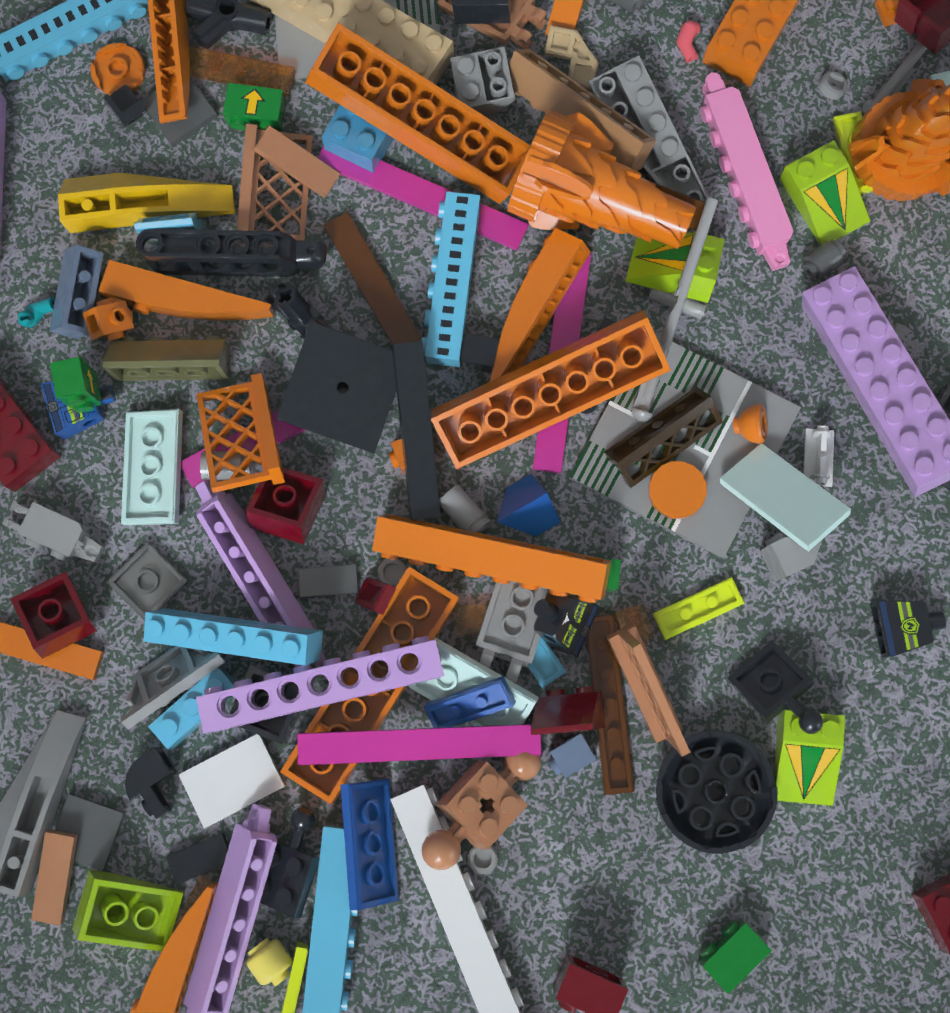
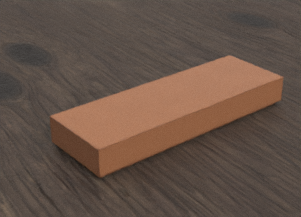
(296, 161)
(54, 877)

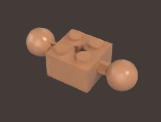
(462, 807)

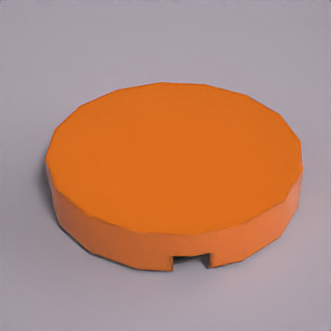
(127, 68)
(677, 490)

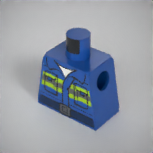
(69, 422)

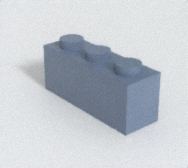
(75, 291)

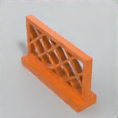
(264, 434)

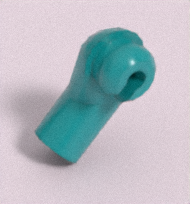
(35, 312)

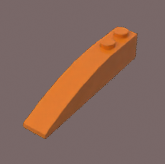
(170, 58)
(176, 297)
(538, 299)
(175, 964)

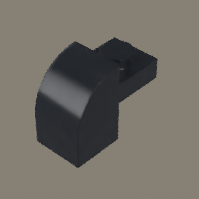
(143, 781)

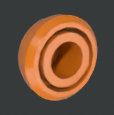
(752, 424)

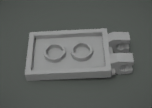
(510, 627)

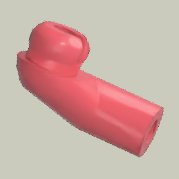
(685, 38)

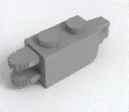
(56, 532)

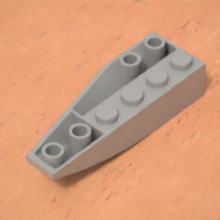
(634, 96)
(33, 802)

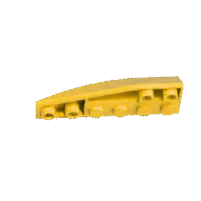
(123, 198)

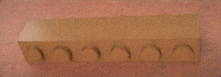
(555, 91)

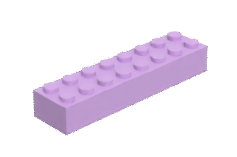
(882, 378)

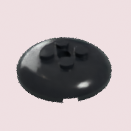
(746, 796)

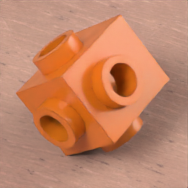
(108, 319)

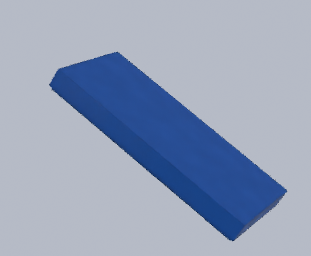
(369, 843)

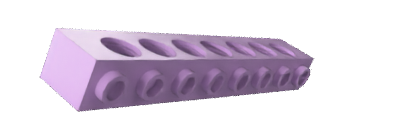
(216, 718)

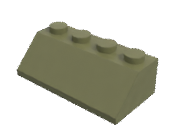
(168, 359)

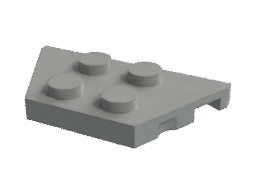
(167, 678)

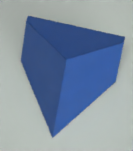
(527, 507)

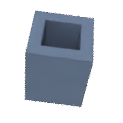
(571, 756)

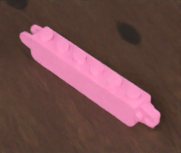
(747, 171)

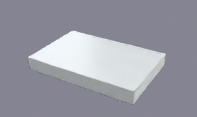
(232, 780)

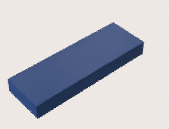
(470, 703)

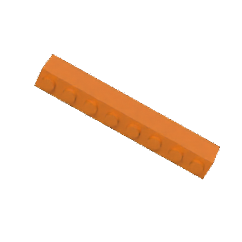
(492, 556)

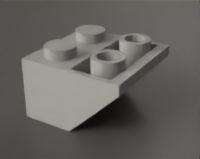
(483, 80)
(786, 556)

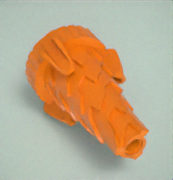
(905, 143)
(577, 181)

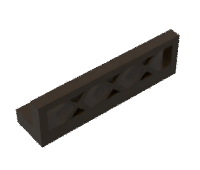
(663, 430)

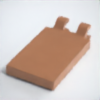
(521, 13)

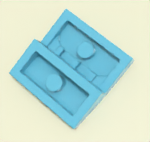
(180, 221)

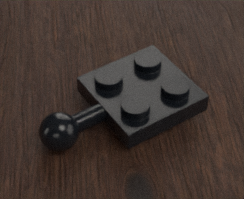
(773, 683)
(291, 869)

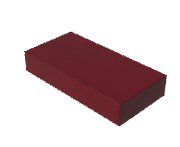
(375, 595)

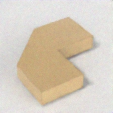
(569, 45)

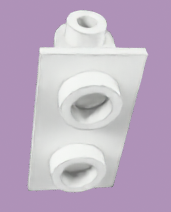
(819, 455)

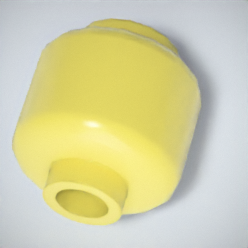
(269, 962)

